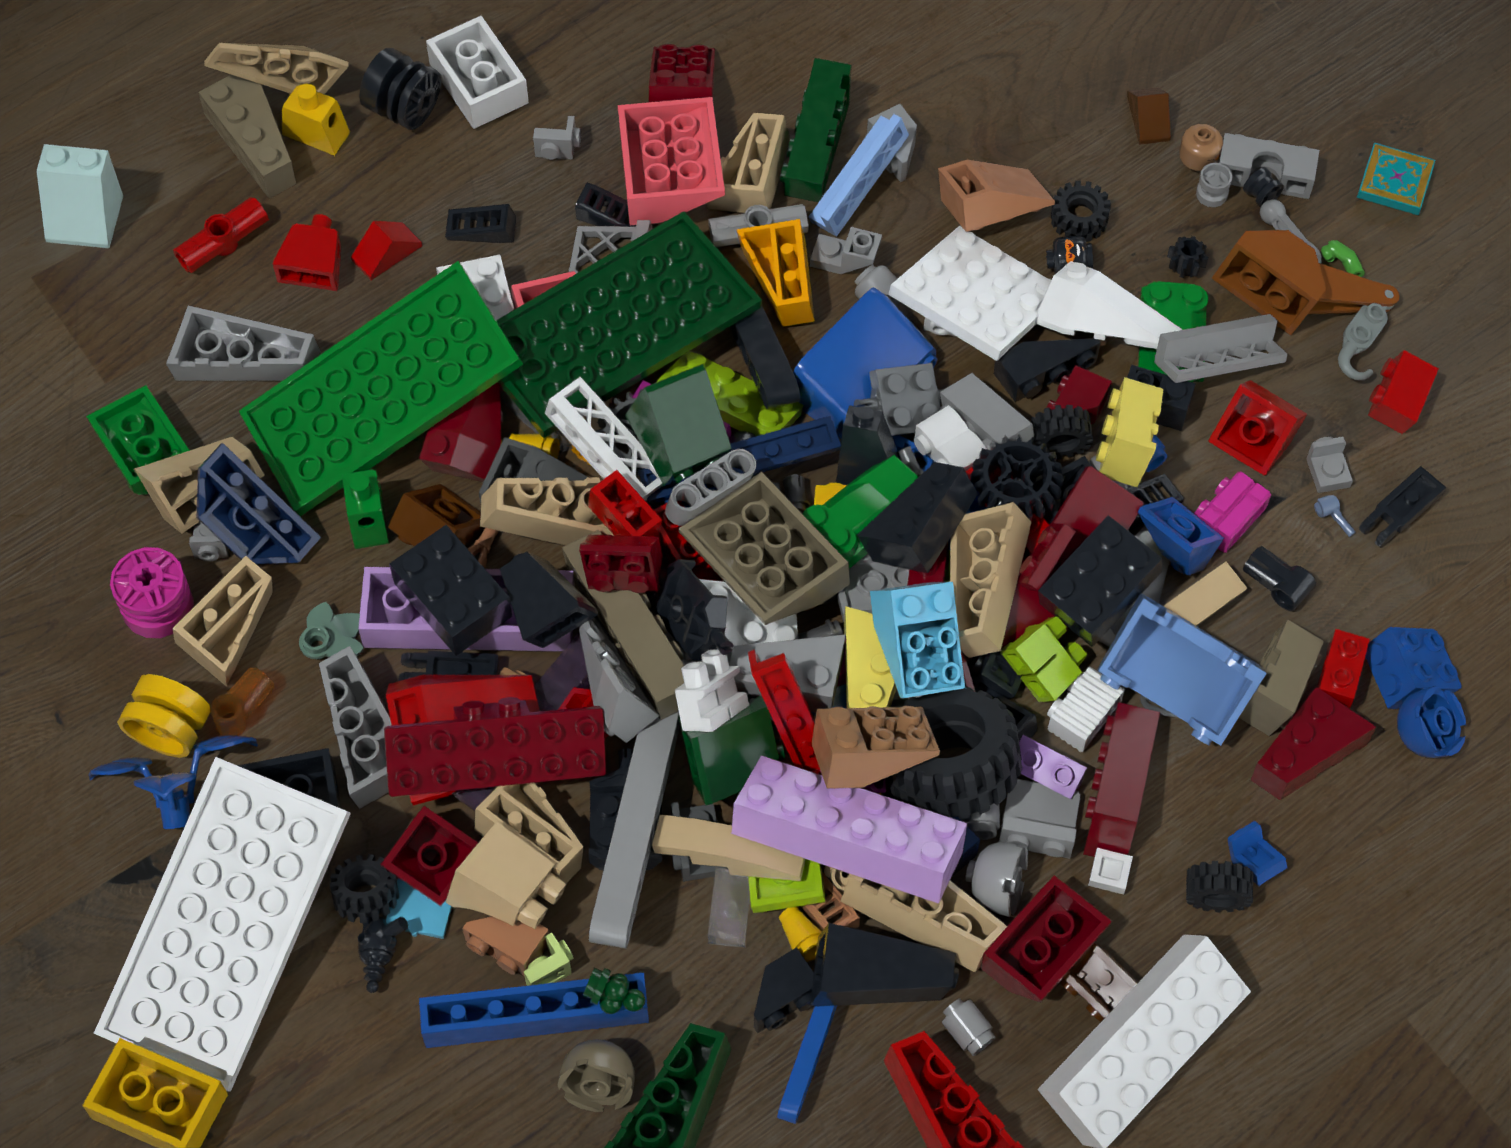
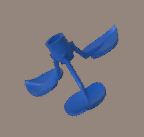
(171, 801)

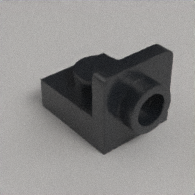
(995, 673)

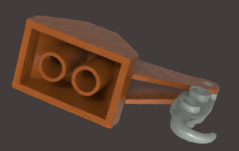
(1283, 278)

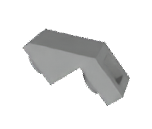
(845, 255)

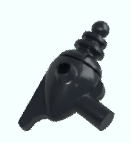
(377, 947)

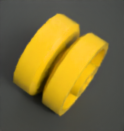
(164, 715)

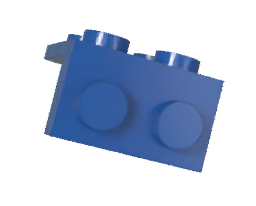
(1410, 661)

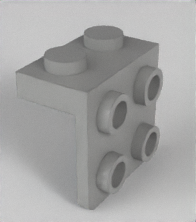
(1040, 819)

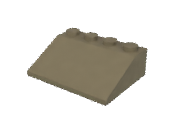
(767, 551)

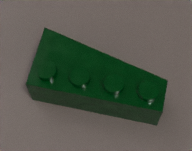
(817, 130)

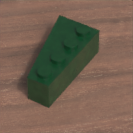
(679, 1096)

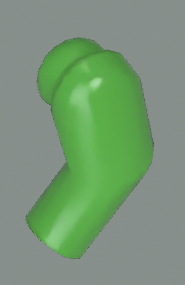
(1346, 255)

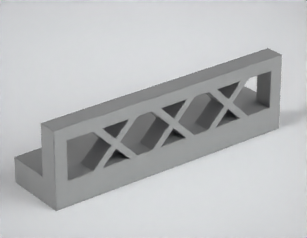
(1217, 345)

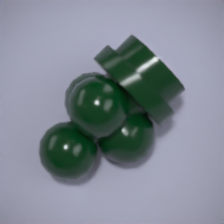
(613, 991)

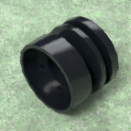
(400, 88)

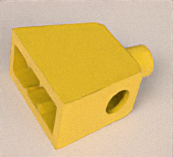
(314, 119)

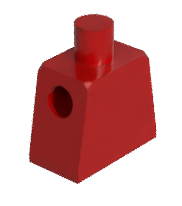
(310, 255)

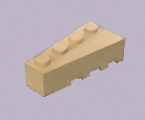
(541, 509)
(952, 925)

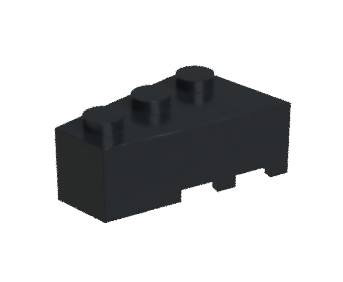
(920, 519)

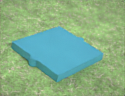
(421, 913)

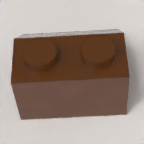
(431, 508)

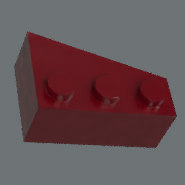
(1310, 743)

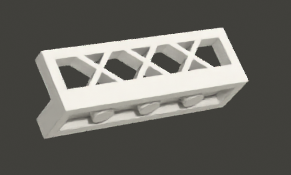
(592, 444)

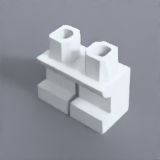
(709, 693)

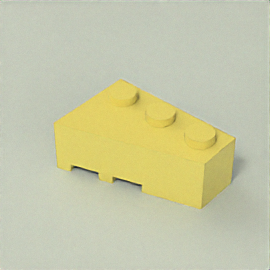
(1130, 431)
(867, 671)

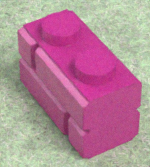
(1234, 508)

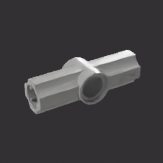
(724, 231)

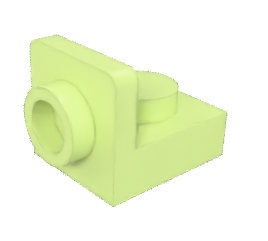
(550, 969)

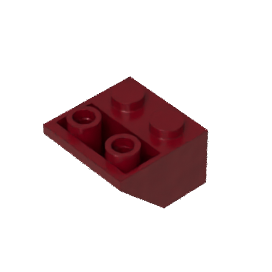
(621, 562)

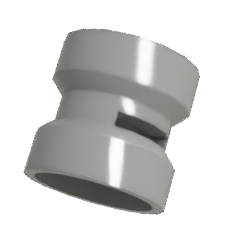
(1214, 184)

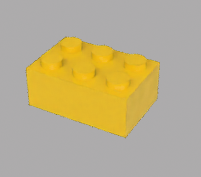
(154, 1098)

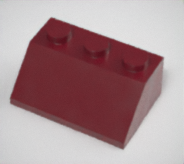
(1044, 941)

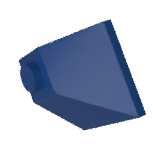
(1180, 535)

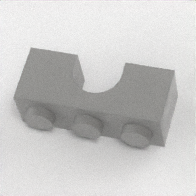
(1289, 163)

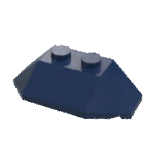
(249, 513)

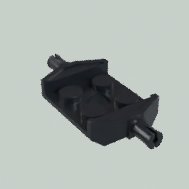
(692, 611)
(604, 808)

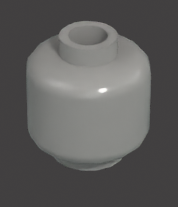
(876, 277)

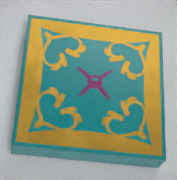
(1396, 178)

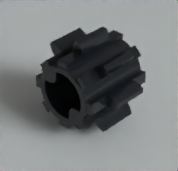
(1187, 256)

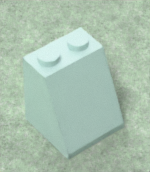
(78, 195)

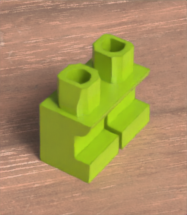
(1043, 661)

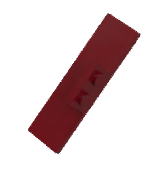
(1083, 510)
(494, 748)

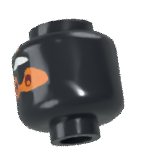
(1069, 249)

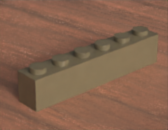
(635, 634)

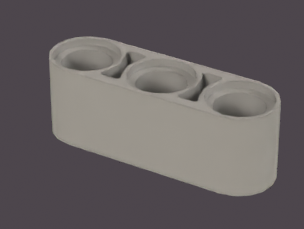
(716, 474)

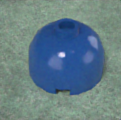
(1431, 723)

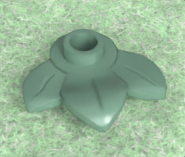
(333, 630)

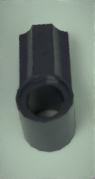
(1287, 584)

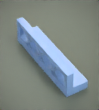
(859, 174)

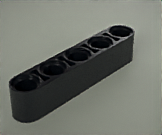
(765, 360)

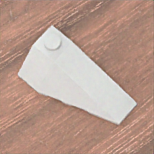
(1095, 304)

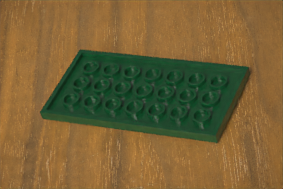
(623, 318)

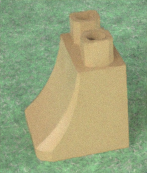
(504, 879)

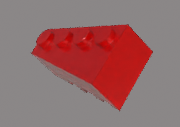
(939, 1100)

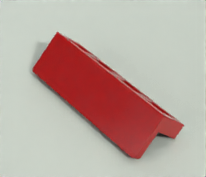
(786, 708)

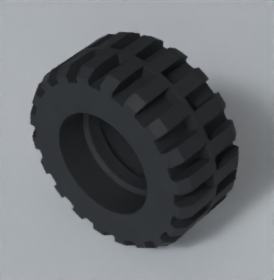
(971, 780)

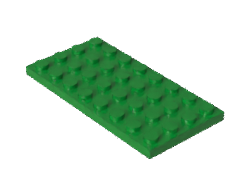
(380, 387)

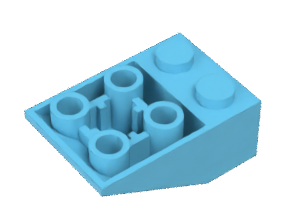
(919, 637)

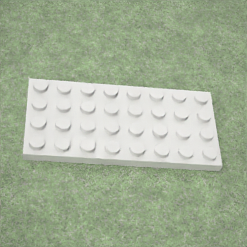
(223, 921)

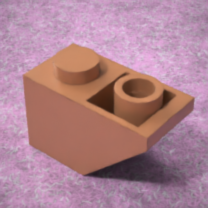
(511, 945)

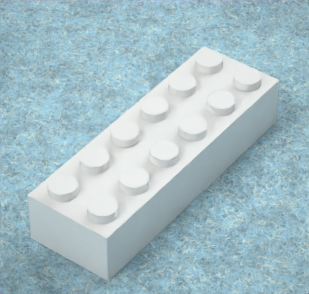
(1144, 1041)

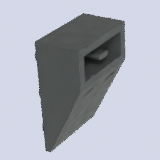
(526, 461)

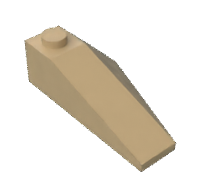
(277, 65)

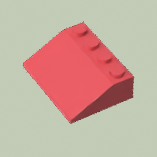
(669, 157)

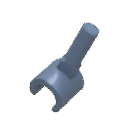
(1330, 506)

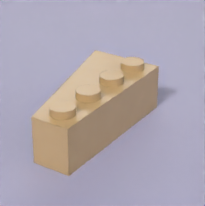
(985, 572)

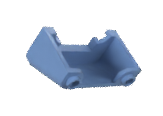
(1181, 669)

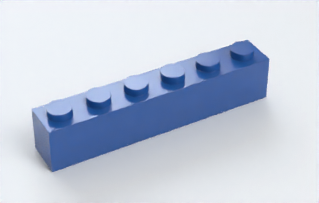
(520, 1013)

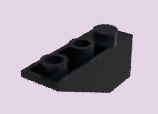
(1040, 363)

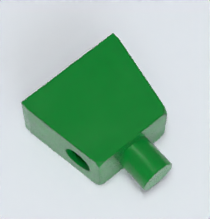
(363, 500)

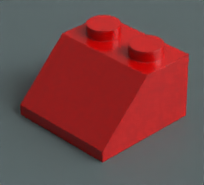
(1257, 427)

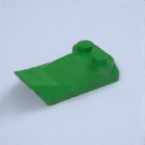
(1179, 303)
(136, 434)
(858, 505)

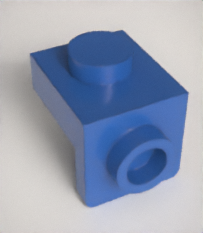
(1252, 851)

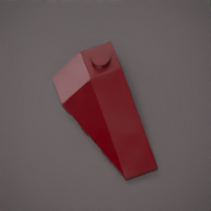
(467, 438)

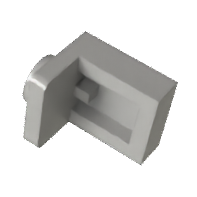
(557, 142)

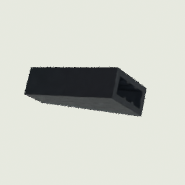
(878, 969)

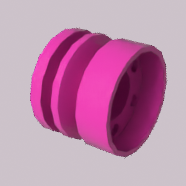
(151, 591)

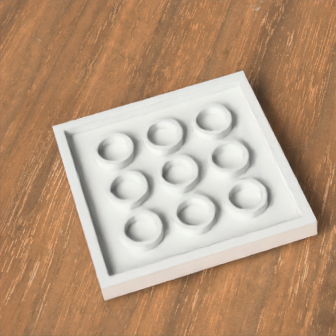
(974, 292)

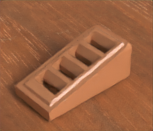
(850, 917)

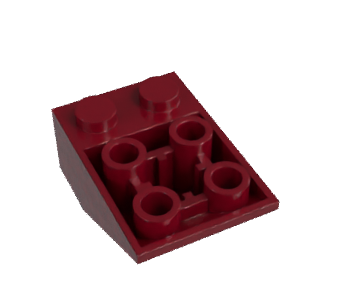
(681, 73)

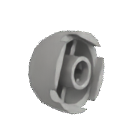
(998, 877)

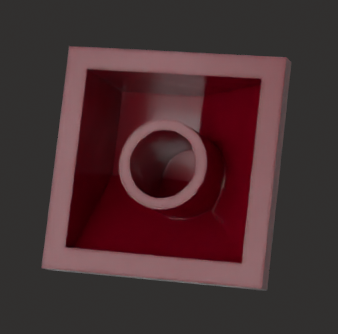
(429, 855)

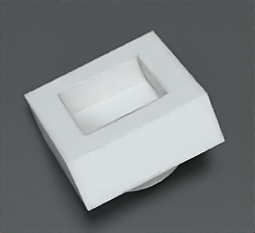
(1110, 871)

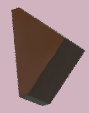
(1150, 114)

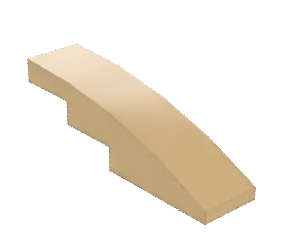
(1207, 595)
(715, 846)

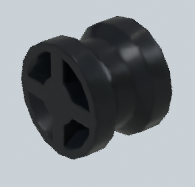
(1263, 186)

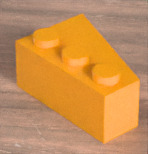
(781, 266)

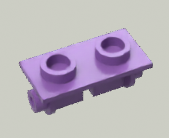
(1050, 767)

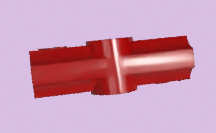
(221, 234)

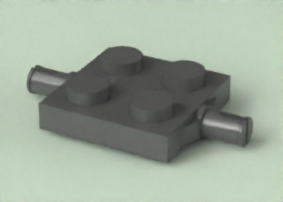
(904, 395)

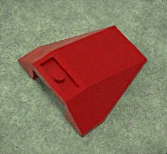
(434, 696)

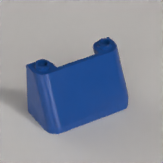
(863, 340)

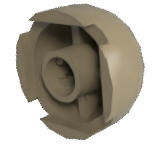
(597, 1075)

